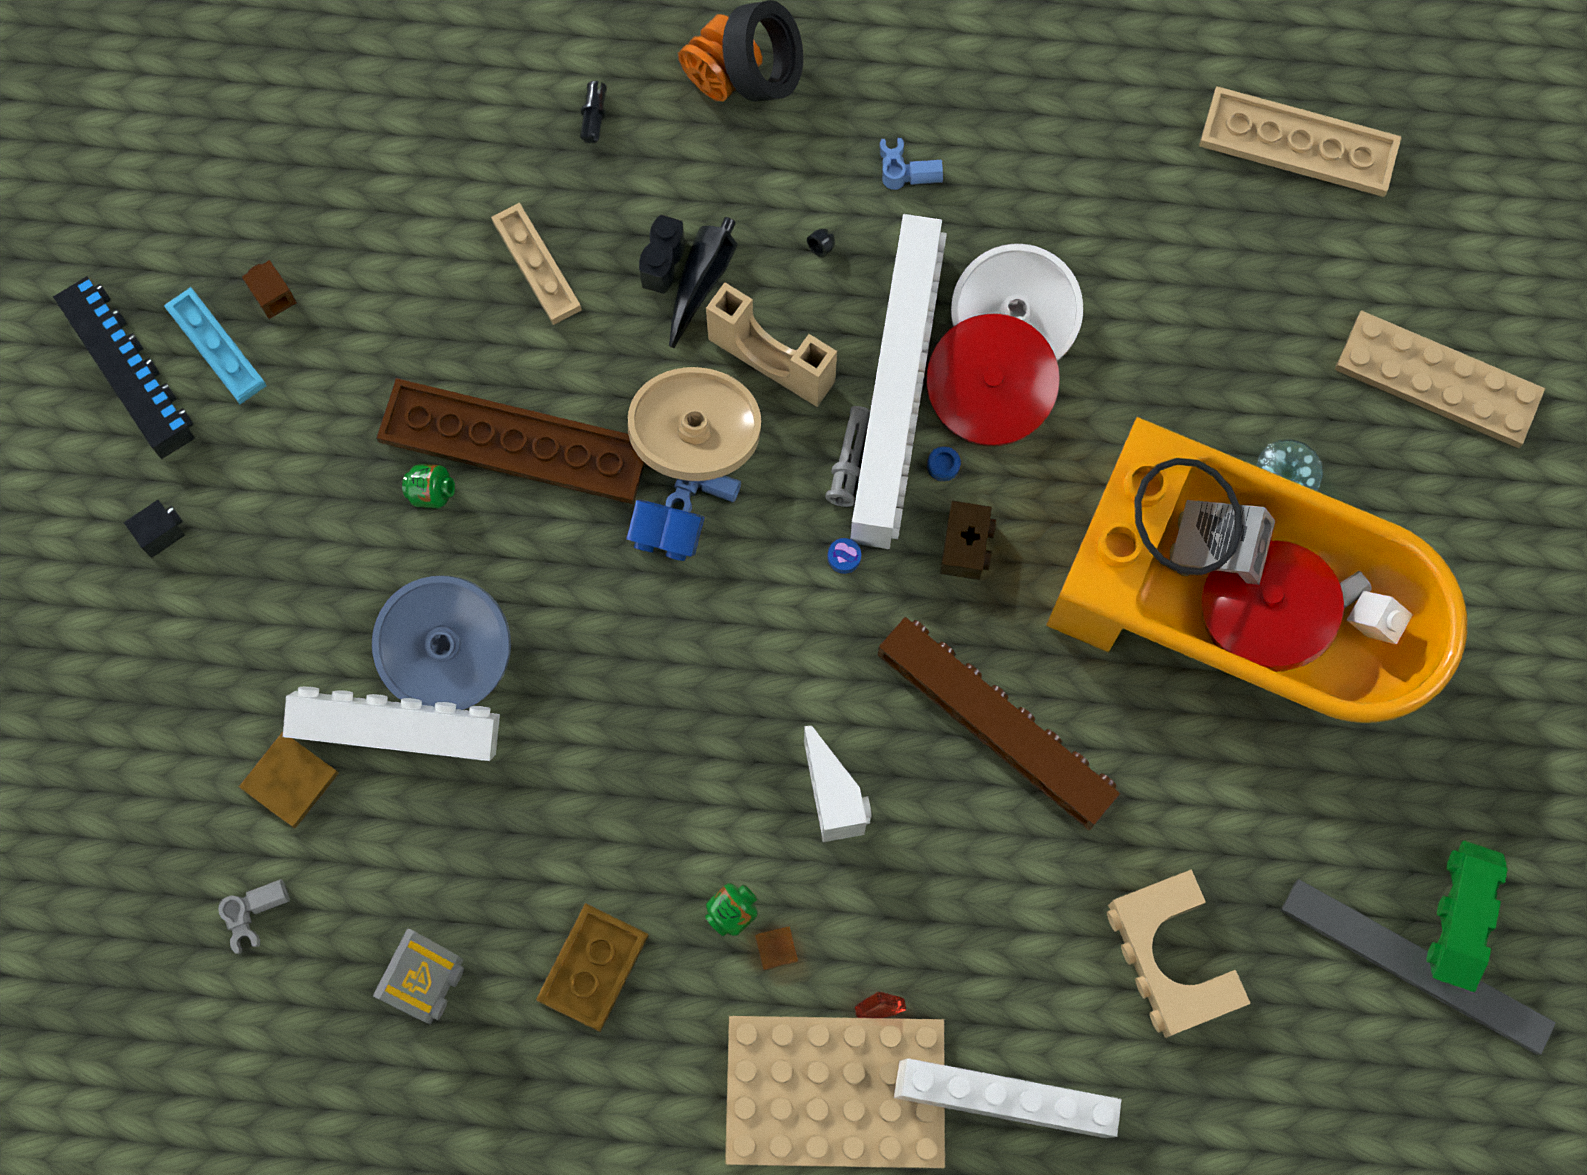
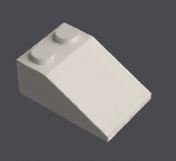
(837, 796)

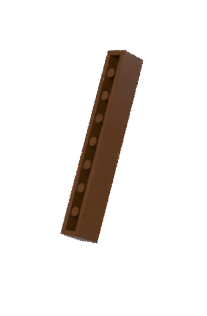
(998, 723)

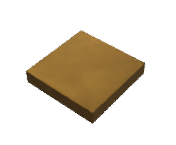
(288, 780)

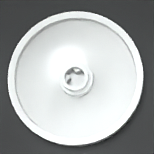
(1024, 285)

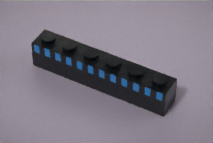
(125, 368)

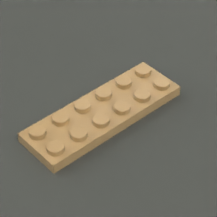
(1300, 141)
(1440, 379)

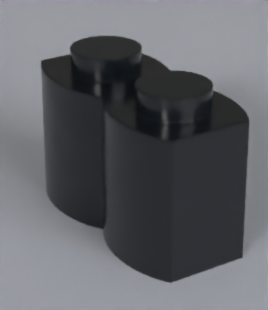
(662, 254)

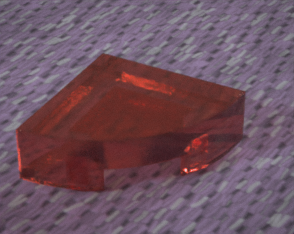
(880, 1006)

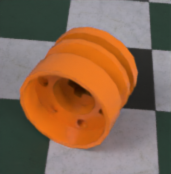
(705, 63)

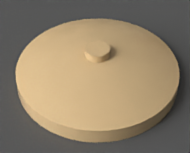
(694, 424)

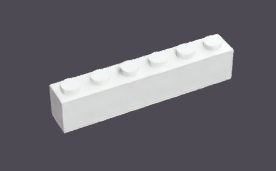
(391, 724)
(1007, 1098)

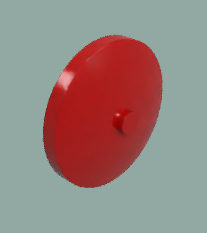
(992, 379)
(1281, 620)

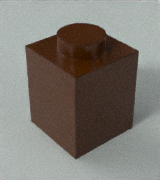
(269, 289)

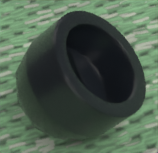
(820, 242)

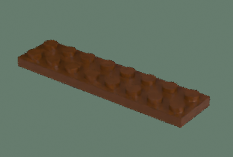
(511, 440)

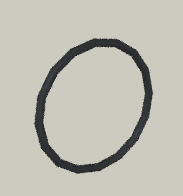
(1237, 515)

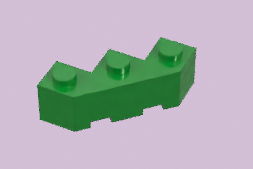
(1468, 916)

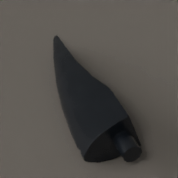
(704, 267)

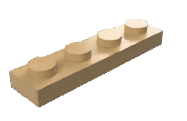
(536, 263)

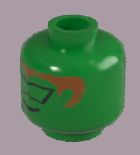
(428, 486)
(731, 909)

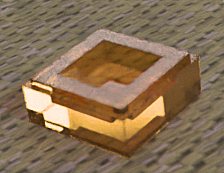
(776, 948)

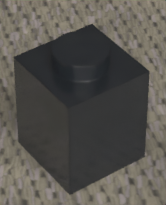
(155, 528)

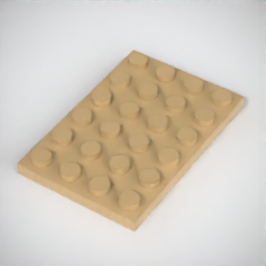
(827, 1091)

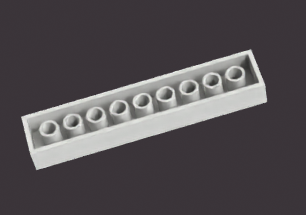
(898, 382)

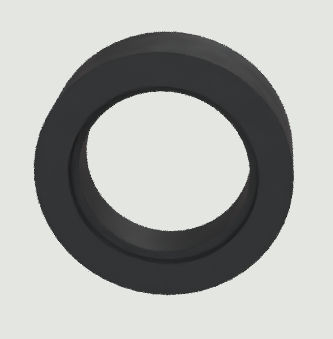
(740, 57)

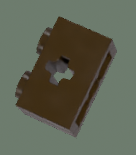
(963, 559)

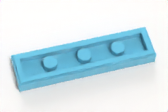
(215, 345)

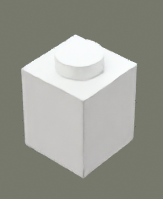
(1379, 617)

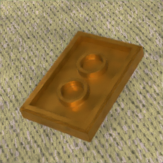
(592, 967)

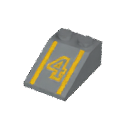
(419, 977)

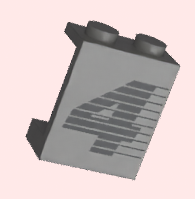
(1208, 531)

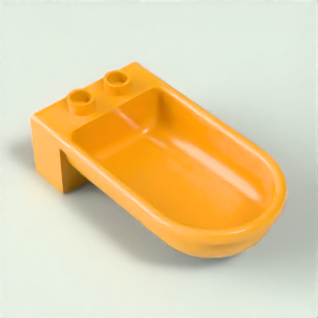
(1357, 678)

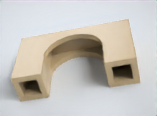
(803, 371)
(1173, 1004)

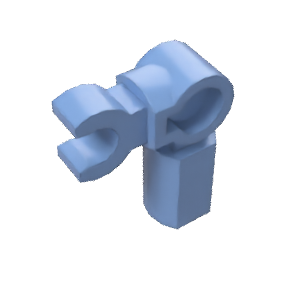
(896, 173)
(722, 487)

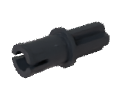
(593, 112)

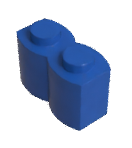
(665, 529)

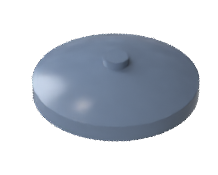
(441, 642)

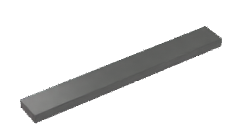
(1410, 964)

